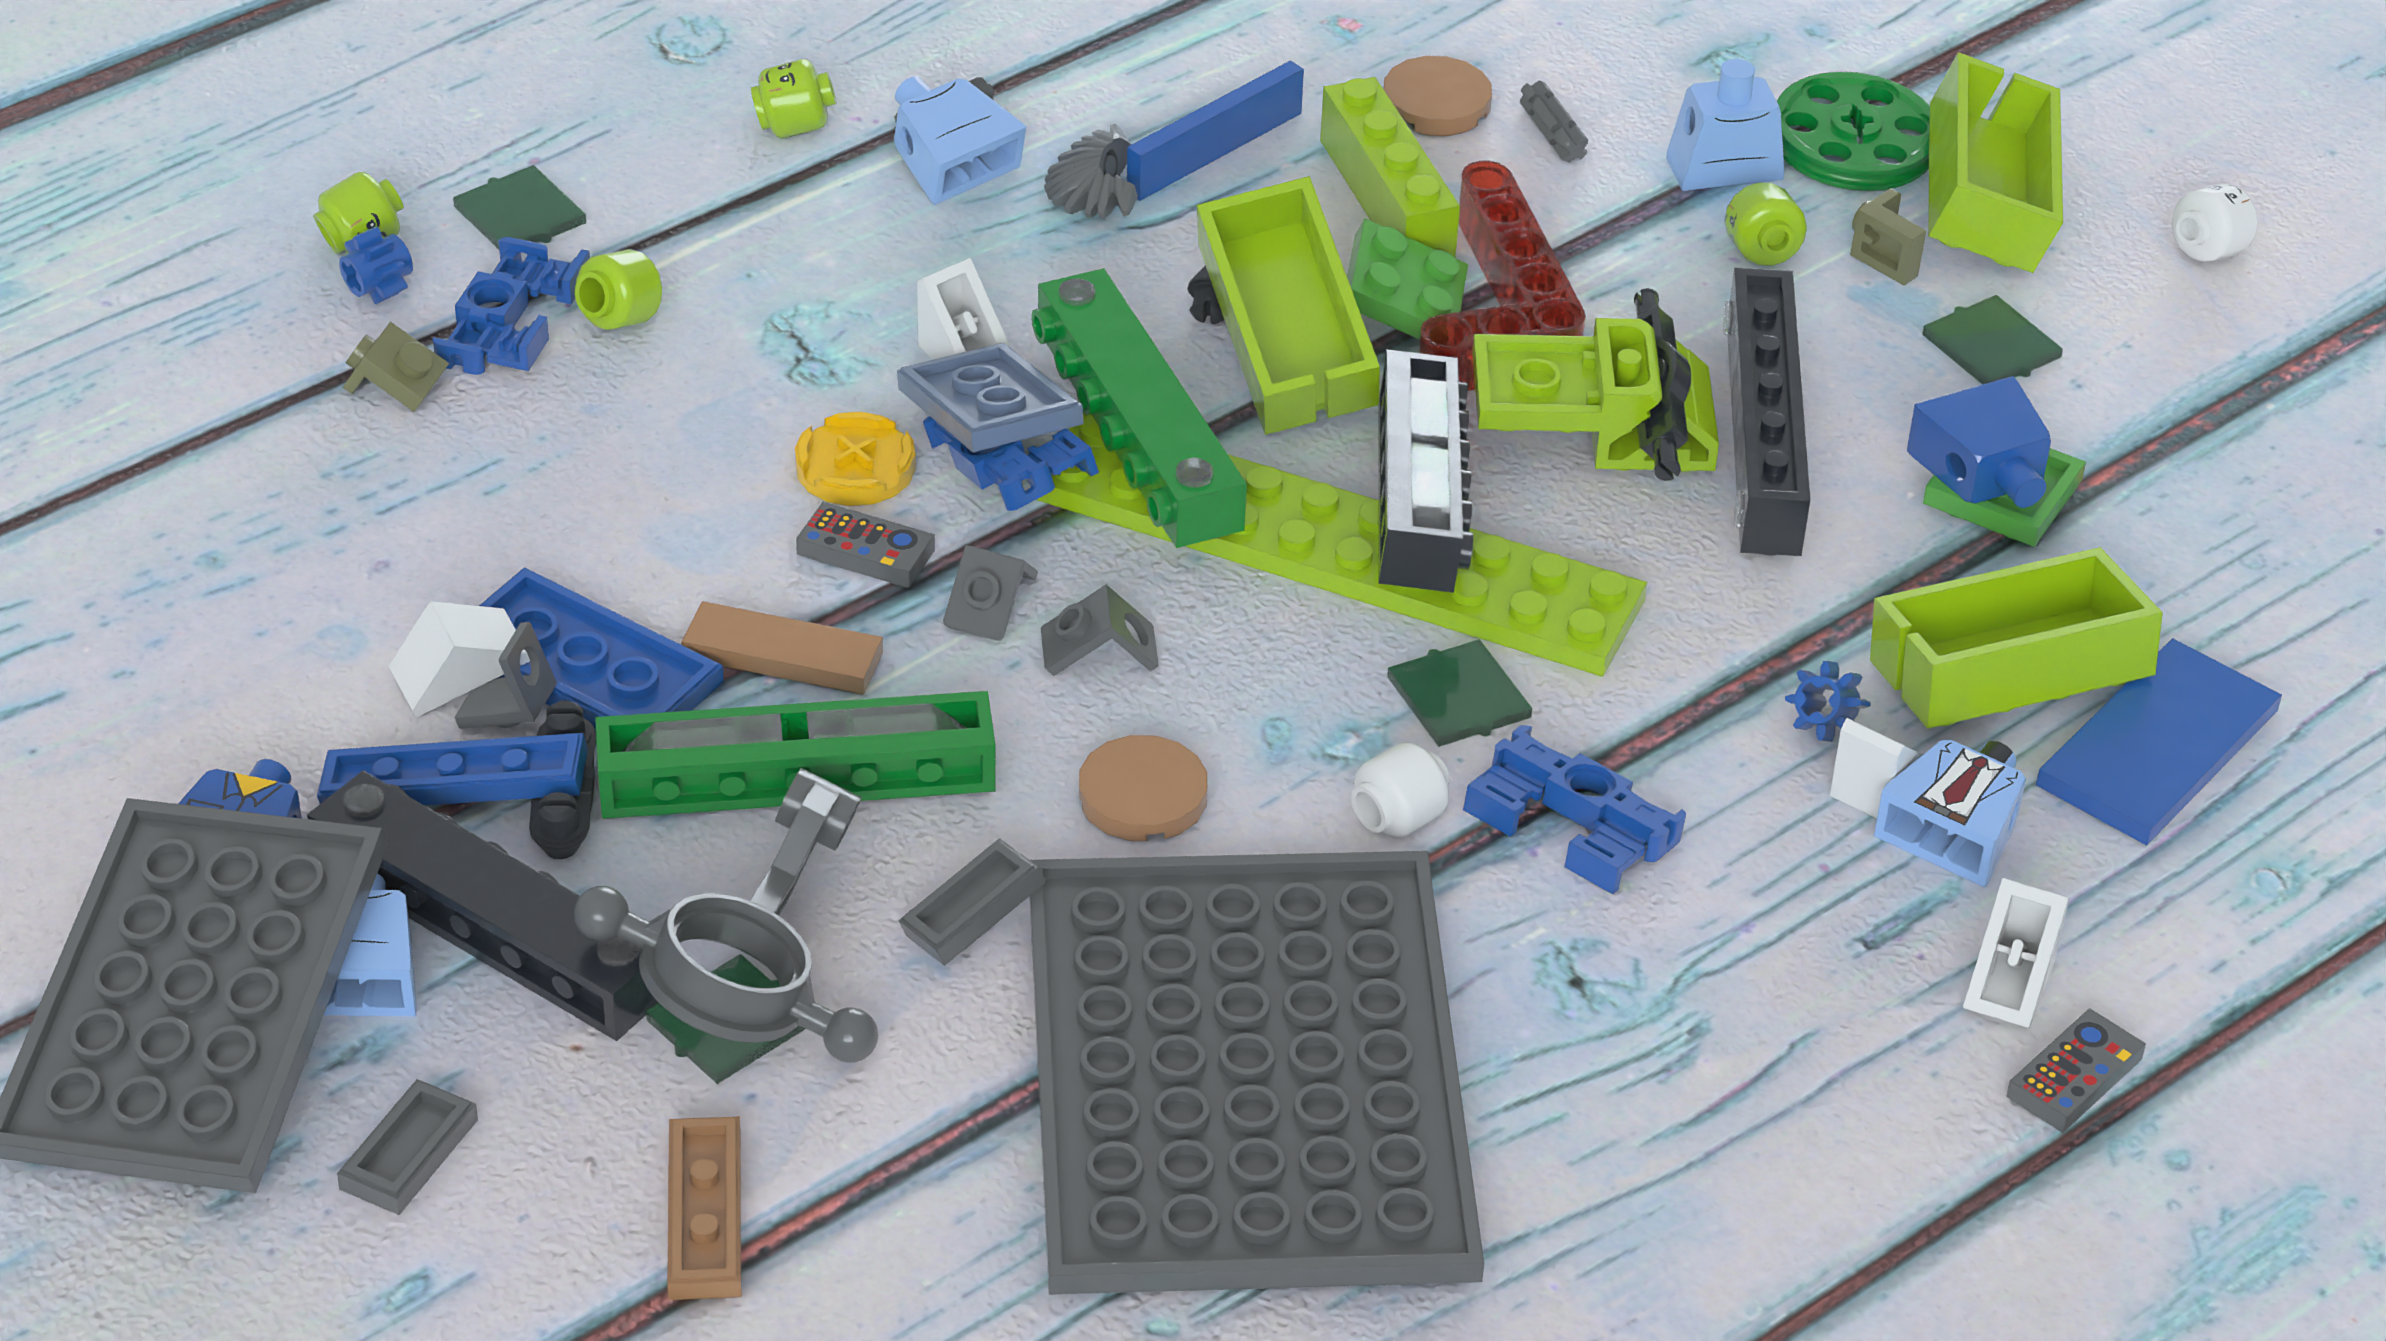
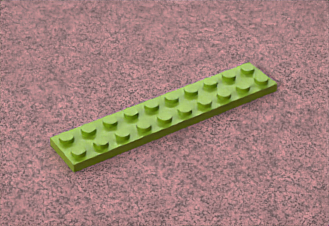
(1331, 543)

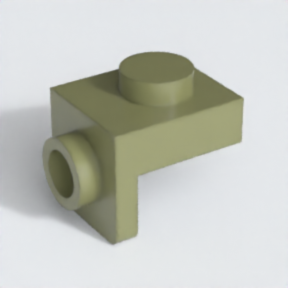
(396, 366)

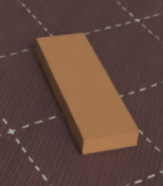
(784, 647)
(704, 1208)

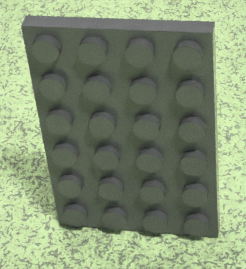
(188, 994)

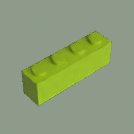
(1387, 164)

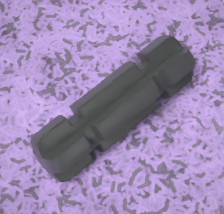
(1553, 121)

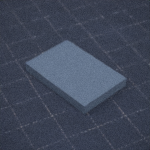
(989, 397)

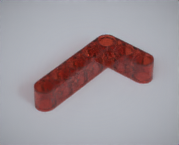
(1517, 265)

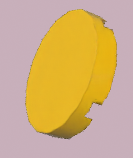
(855, 459)

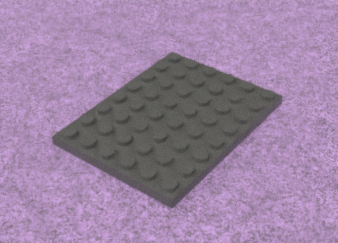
(1248, 1075)

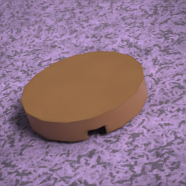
(1439, 94)
(1143, 787)

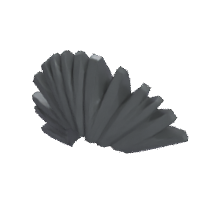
(1090, 176)

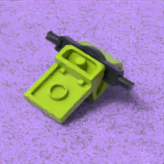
(1625, 385)

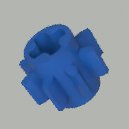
(376, 265)
(1810, 700)

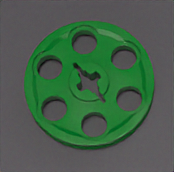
(1873, 124)

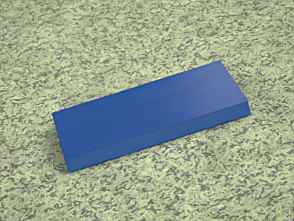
(602, 656)
(2158, 742)

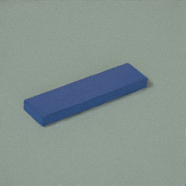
(1215, 129)
(466, 769)

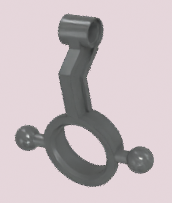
(814, 814)

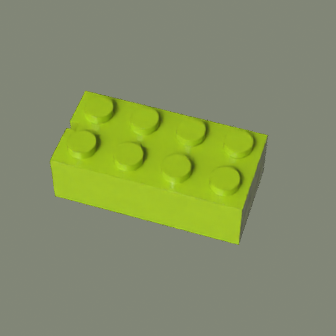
(1999, 176)
(1288, 305)
(2015, 637)

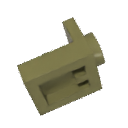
(1887, 239)

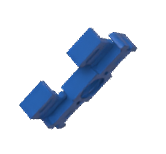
(492, 330)
(1009, 465)
(1618, 818)

